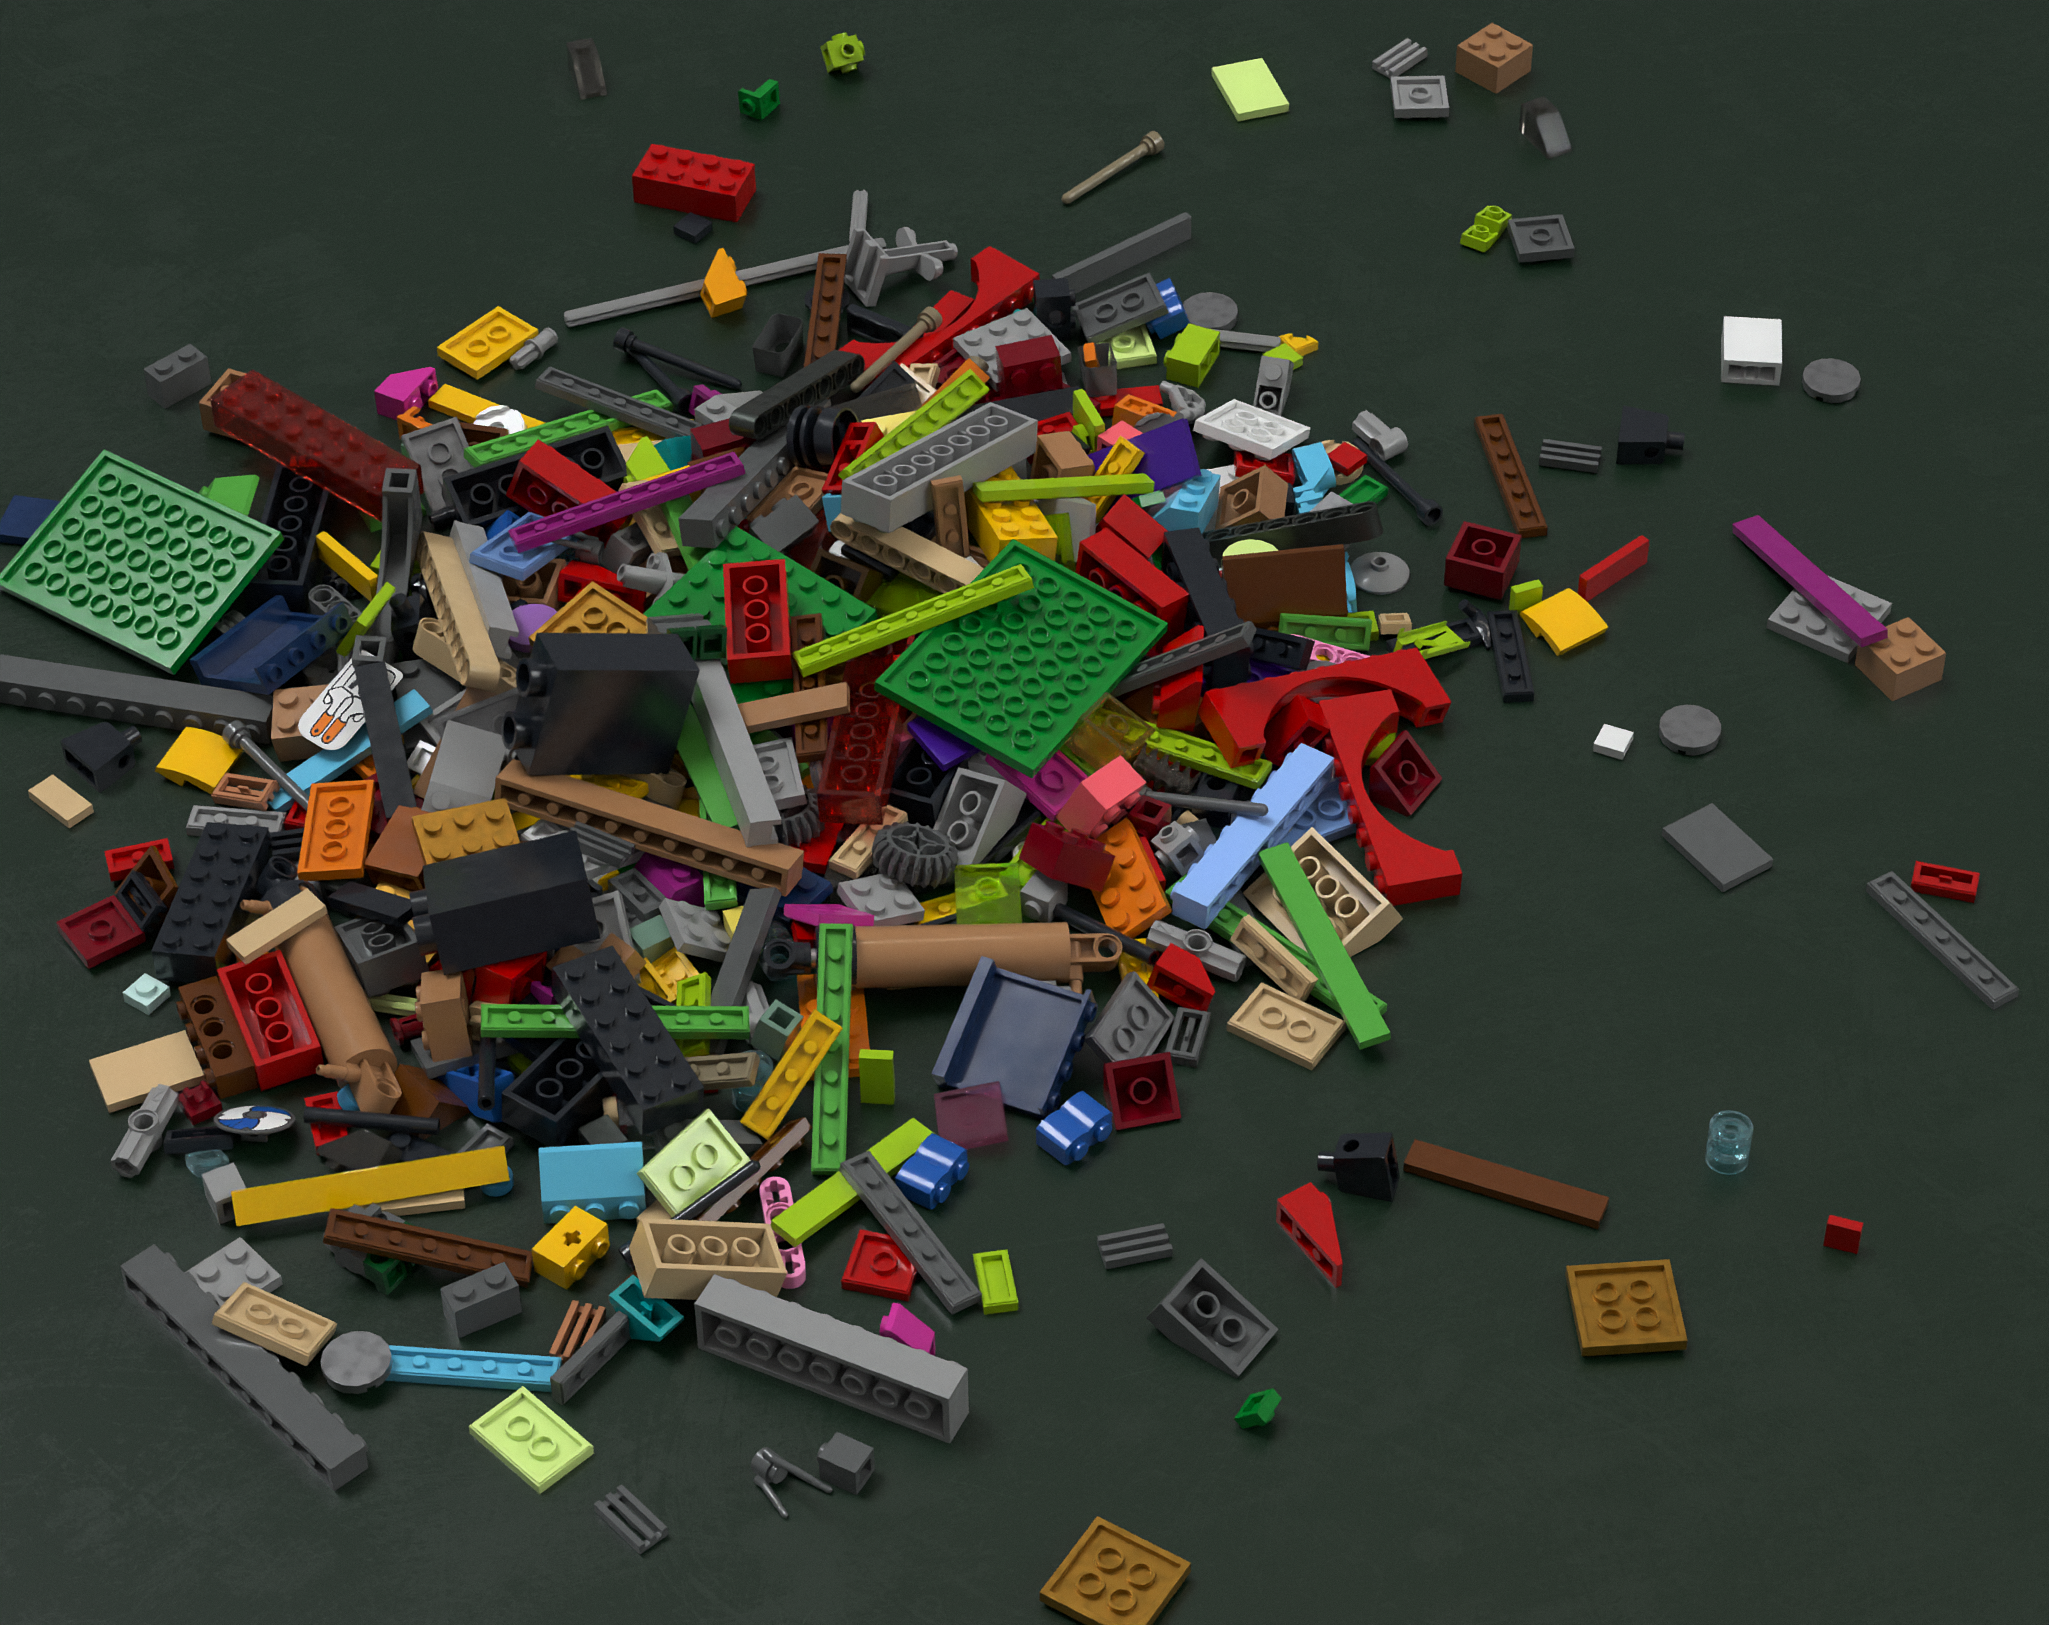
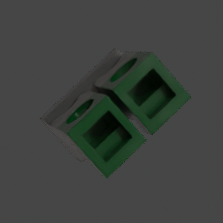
(698, 635)
(383, 1271)

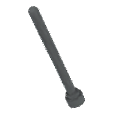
(239, 737)
(1206, 803)

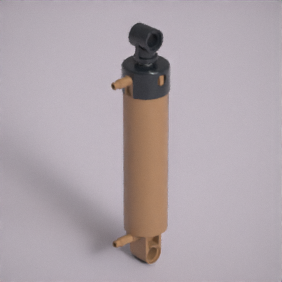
(950, 953)
(332, 996)

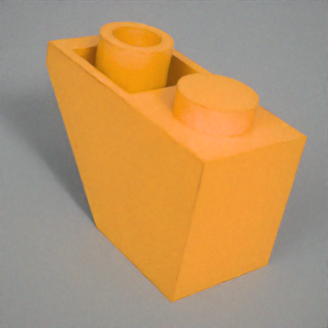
(722, 288)

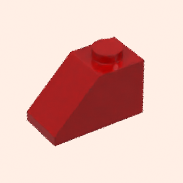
(1182, 979)

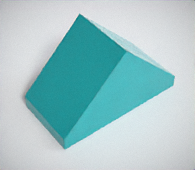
(675, 451)
(648, 1317)

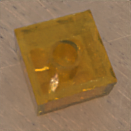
(1108, 732)

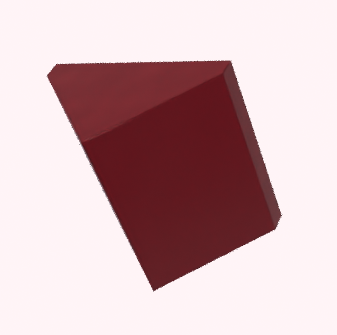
(1402, 776)
(1141, 1091)

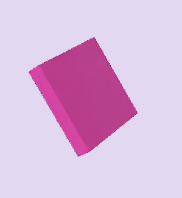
(827, 913)

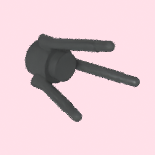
(589, 550)
(774, 1468)

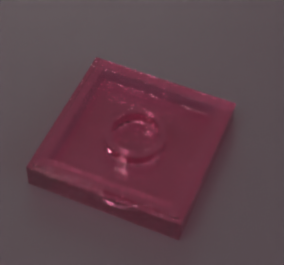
(972, 1115)

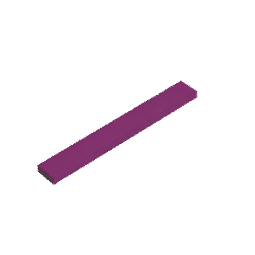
(626, 502)
(1810, 581)

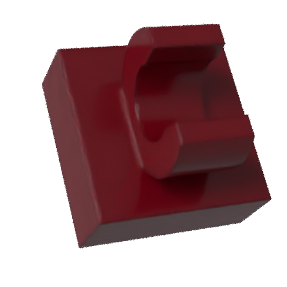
(199, 1103)

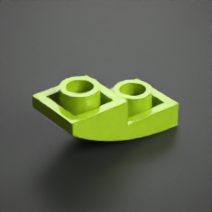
(1487, 228)

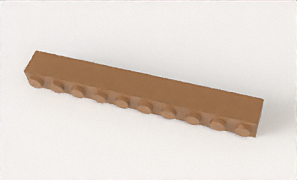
(651, 827)

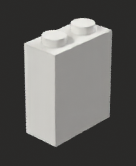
(1751, 350)

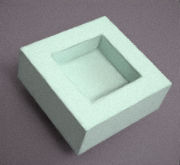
(146, 994)

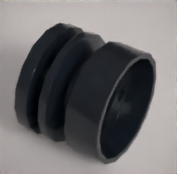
(816, 434)

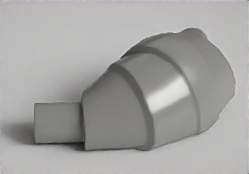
(1184, 402)

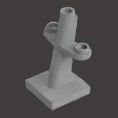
(870, 263)
(654, 579)

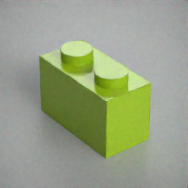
(1192, 355)

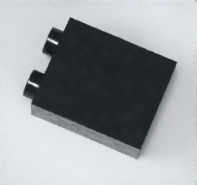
(600, 703)
(505, 903)

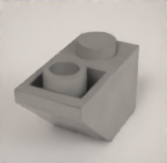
(1273, 384)

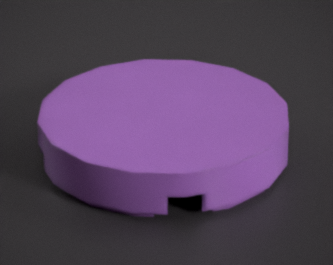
(528, 620)

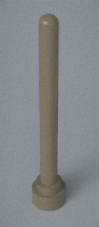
(1149, 144)
(926, 322)

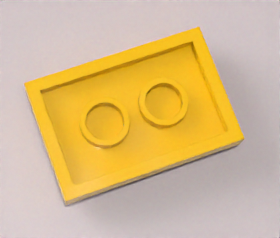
(486, 342)

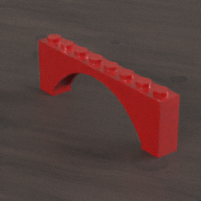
(1002, 289)
(1242, 711)
(1401, 865)

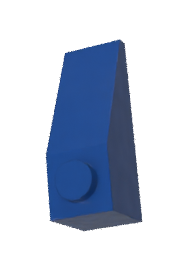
(465, 1086)

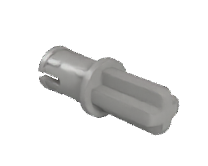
(534, 349)

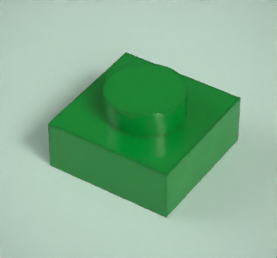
(1258, 1409)

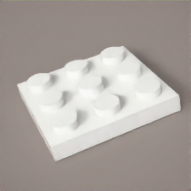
(1251, 429)

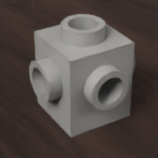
(1177, 847)

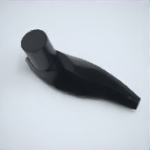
(1478, 619)

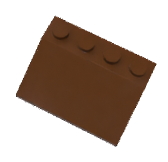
(1287, 582)

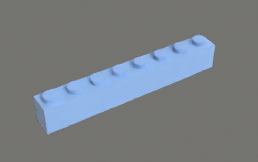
(1235, 853)

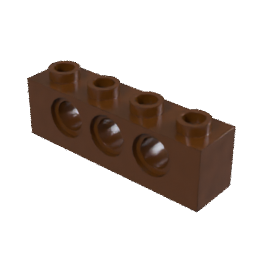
(217, 1038)

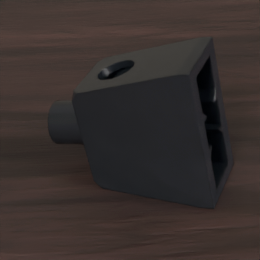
(1645, 437)
(405, 618)
(101, 753)
(1364, 1165)

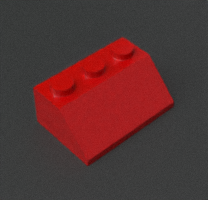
(1178, 695)

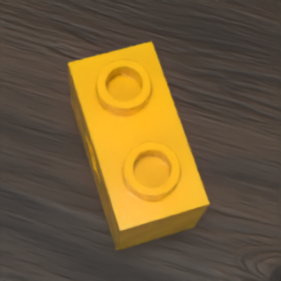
(571, 1247)

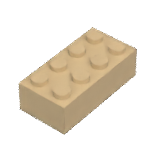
(682, 1256)

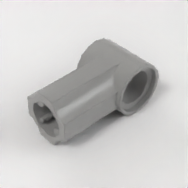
(1380, 437)

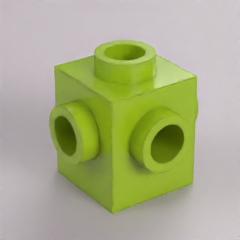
(843, 53)

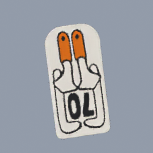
(338, 709)

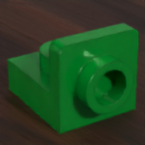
(761, 102)

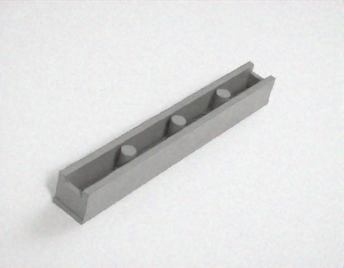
(486, 588)
(734, 755)

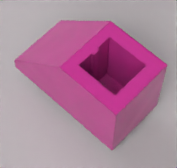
(404, 391)
(907, 1329)

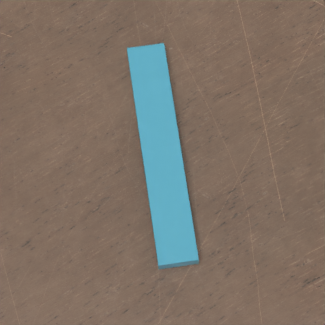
(332, 763)
(472, 1368)

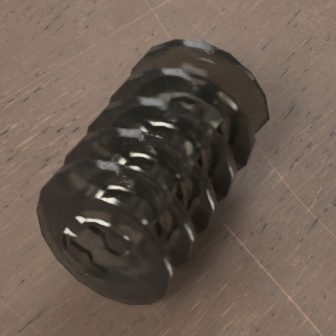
(1164, 774)

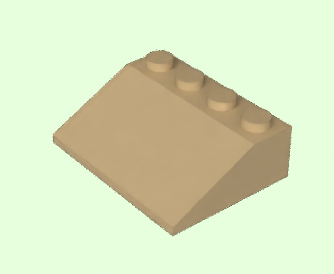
(1351, 903)

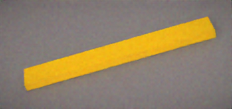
(370, 1185)

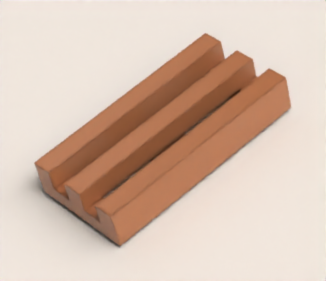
(242, 795)
(585, 1313)

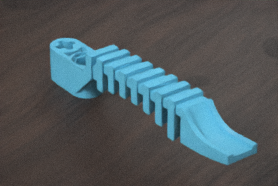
(1317, 477)

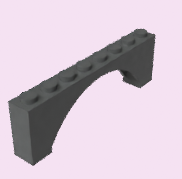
(399, 544)

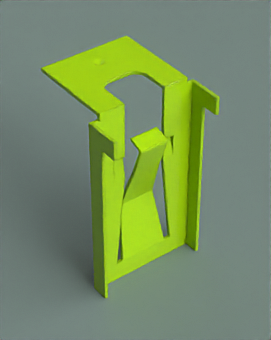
(1443, 644)

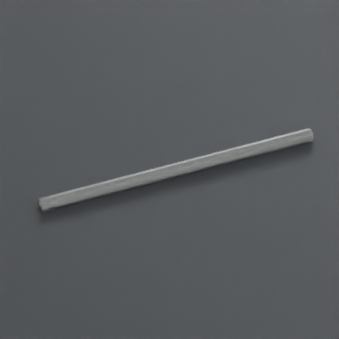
(693, 289)

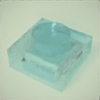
(205, 1161)

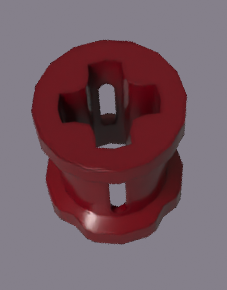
(406, 1028)

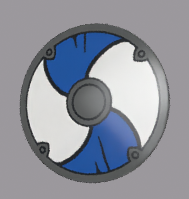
(254, 1121)

